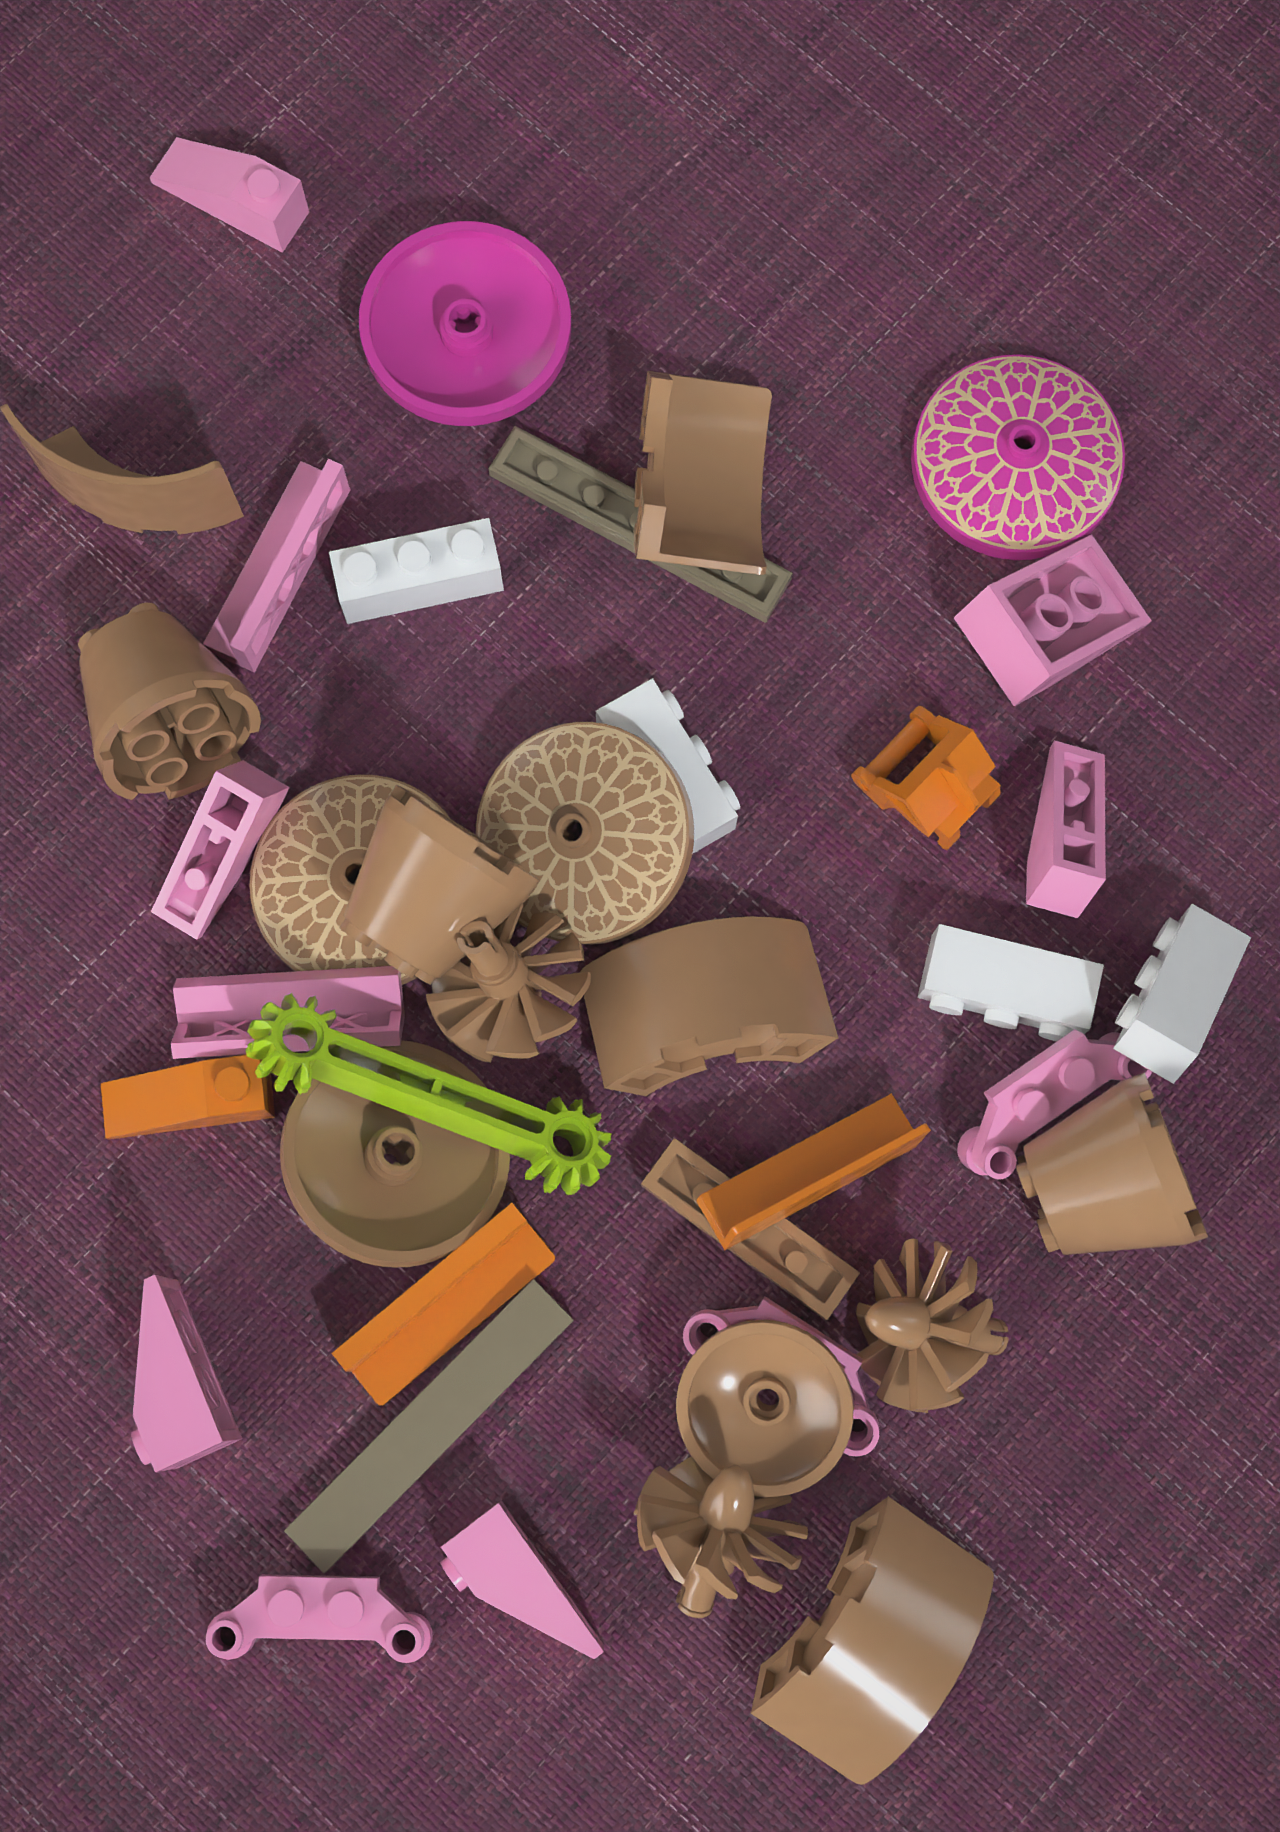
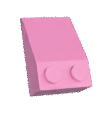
(1051, 618)
(177, 1391)

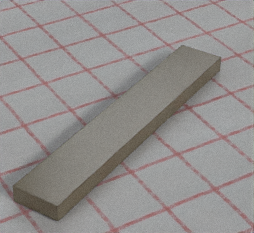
(609, 510)
(428, 1426)

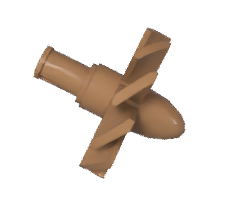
(494, 993)
(925, 1340)
(710, 1528)

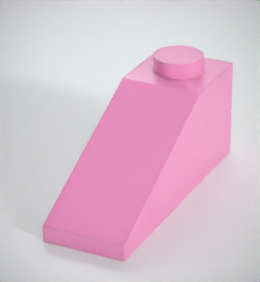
(235, 190)
(1068, 832)
(218, 846)
(510, 1574)

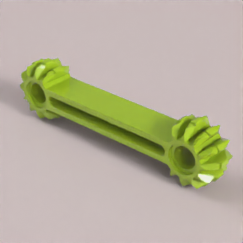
(428, 1094)

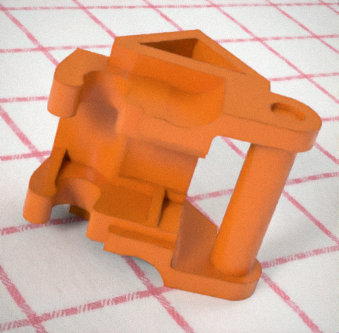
(943, 786)

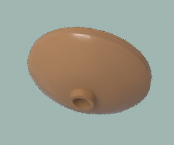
(781, 1443)

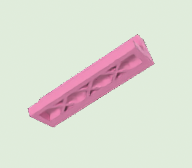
(278, 564)
(219, 1009)

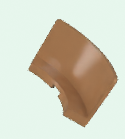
(702, 473)
(129, 500)
(706, 995)
(884, 1648)

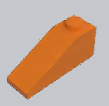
(187, 1097)

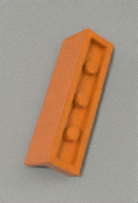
(809, 1171)
(445, 1305)

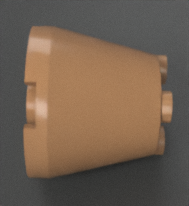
(160, 705)
(425, 884)
(1110, 1177)

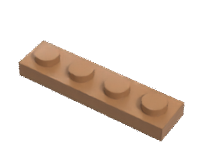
(778, 1252)

